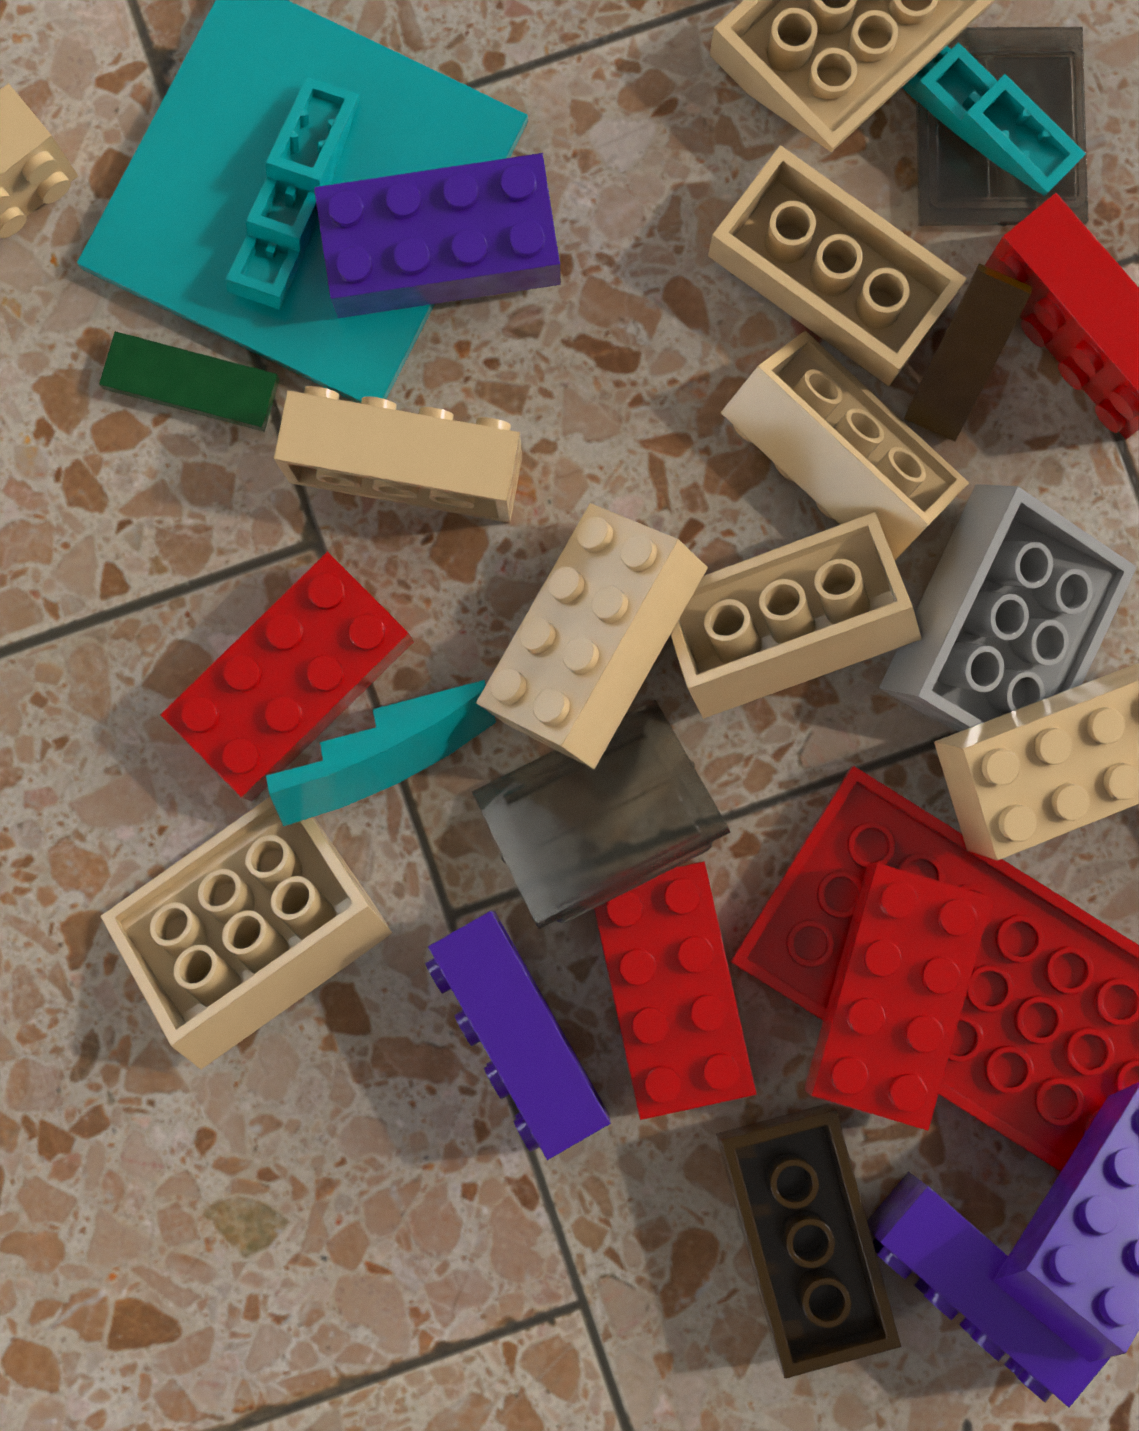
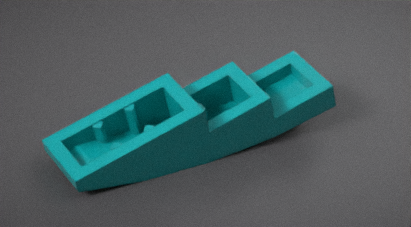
(995, 118)
(286, 204)
(360, 764)

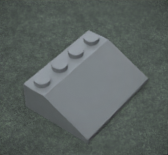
(1007, 612)

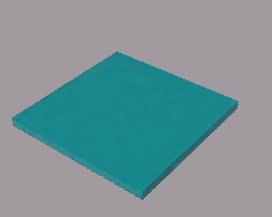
(205, 159)

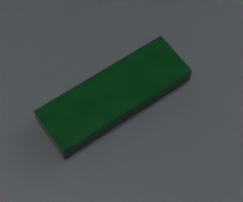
(189, 381)

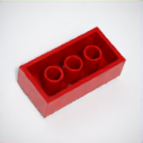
(1078, 308)
(287, 677)
(674, 994)
(898, 995)

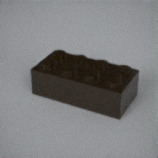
(808, 1240)

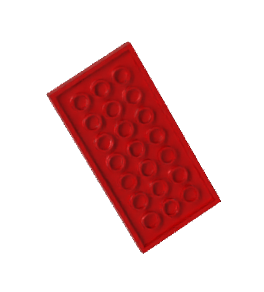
(1050, 991)

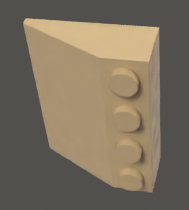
(834, 59)
(242, 930)

